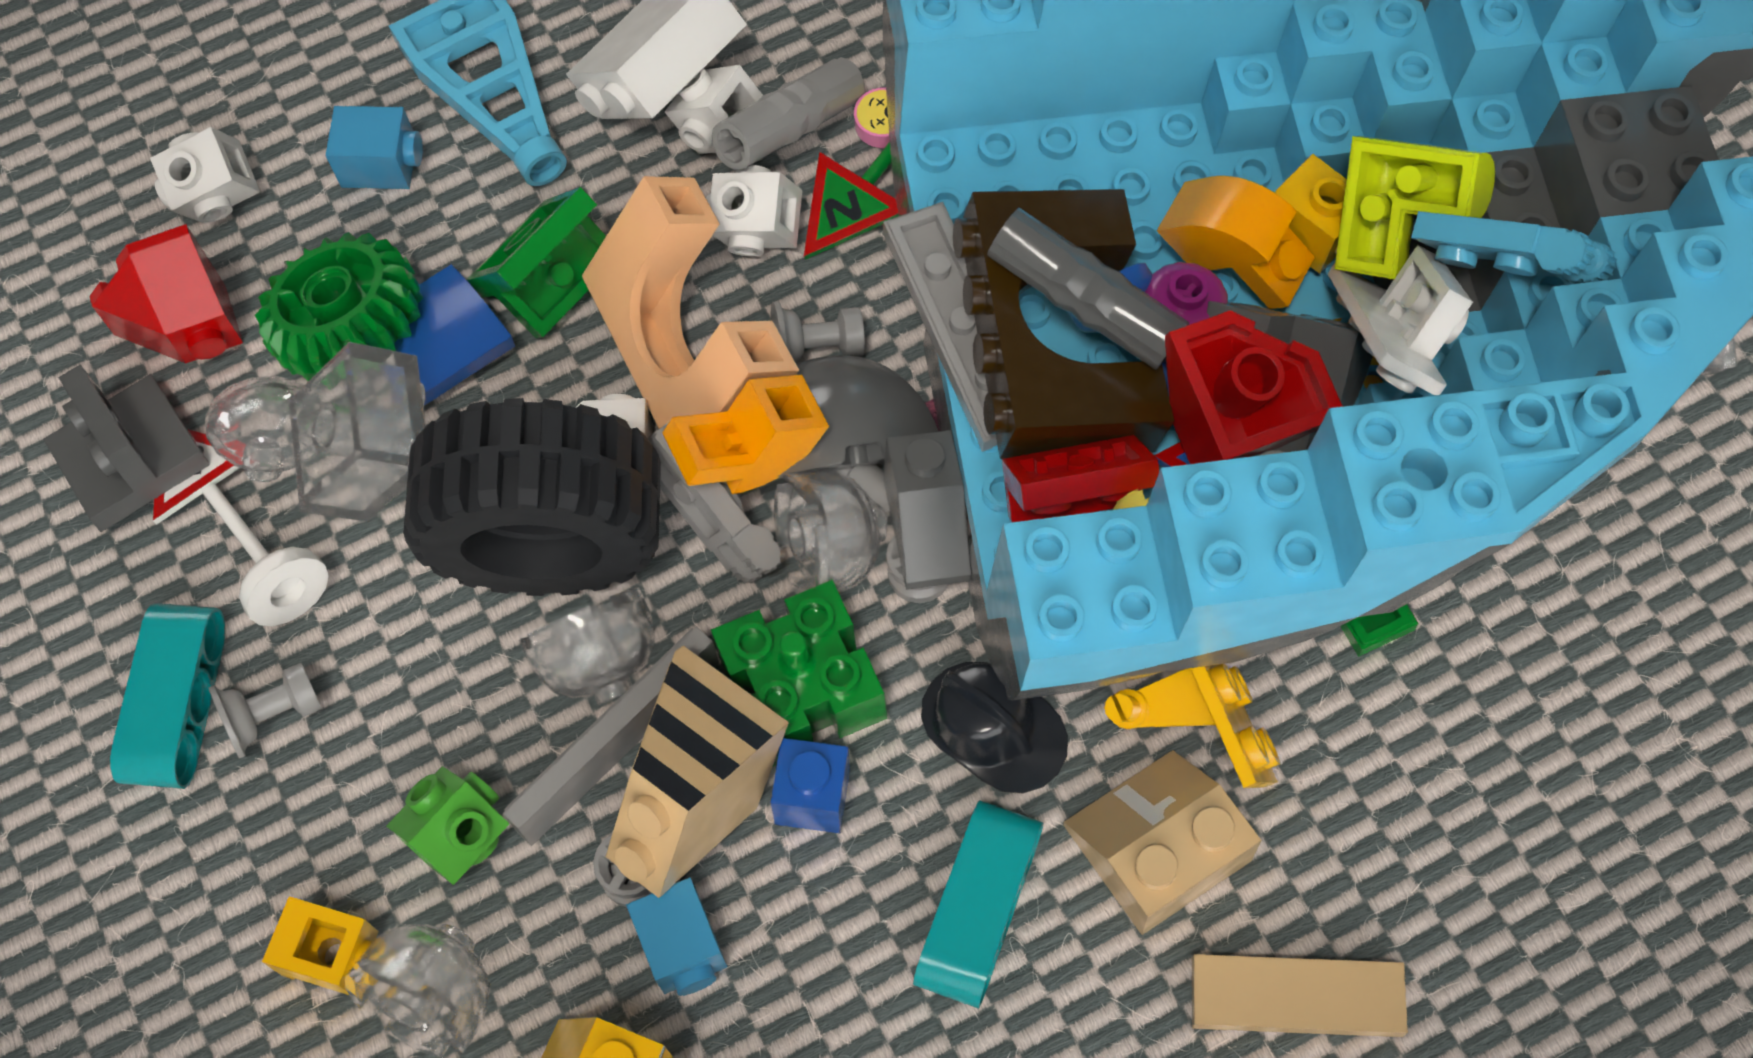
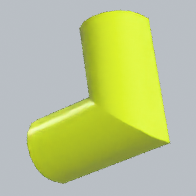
(1392, 183)

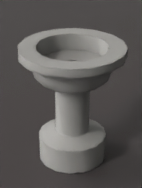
(845, 332)
(241, 715)

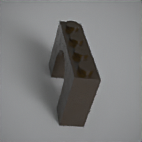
(1034, 394)

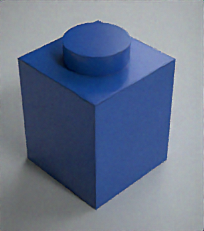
(810, 785)

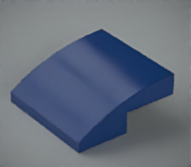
(453, 334)

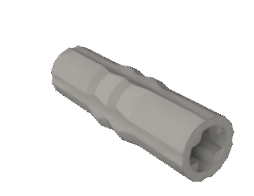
(787, 113)

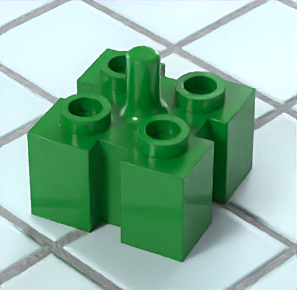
(804, 665)

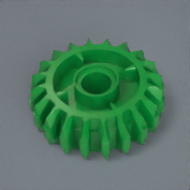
(338, 296)

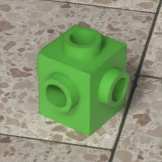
(450, 822)

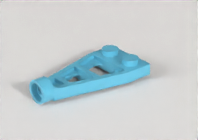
(457, 27)

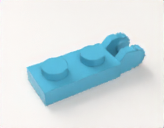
(1514, 246)

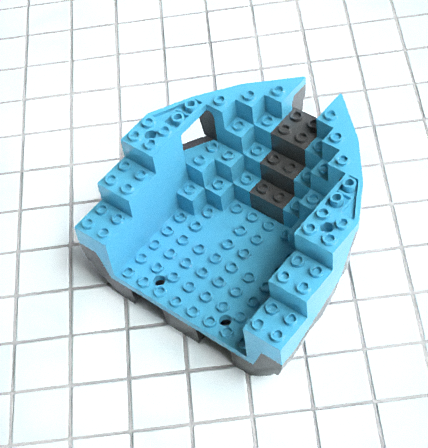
(1546, 385)

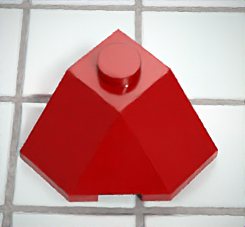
(168, 298)
(1242, 389)

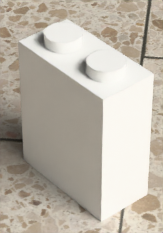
(652, 56)

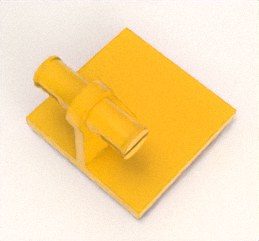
(1203, 698)

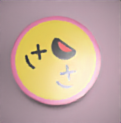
(872, 118)

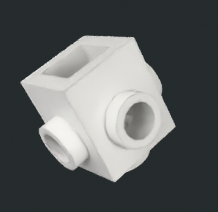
(709, 100)
(203, 175)
(755, 210)

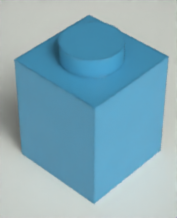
(373, 147)
(677, 939)

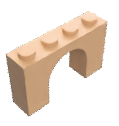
(639, 290)

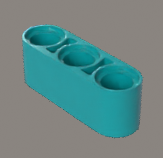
(168, 696)
(978, 904)

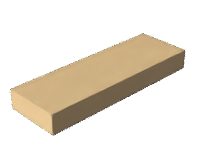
(1299, 995)

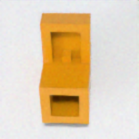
(1239, 227)
(754, 441)

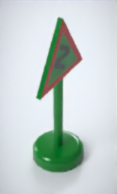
(846, 203)

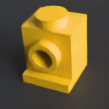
(307, 934)

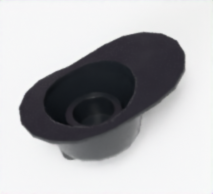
(997, 739)

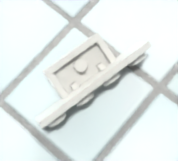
(1407, 320)

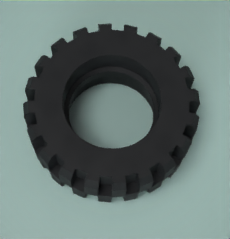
(533, 497)

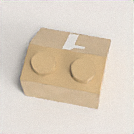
(1163, 839)

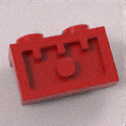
(1077, 478)

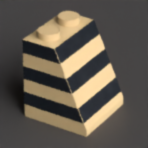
(693, 773)

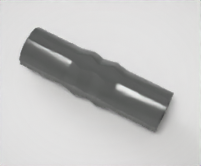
(1085, 287)

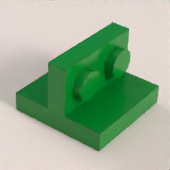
(543, 262)

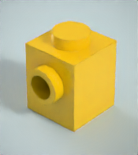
(1318, 198)

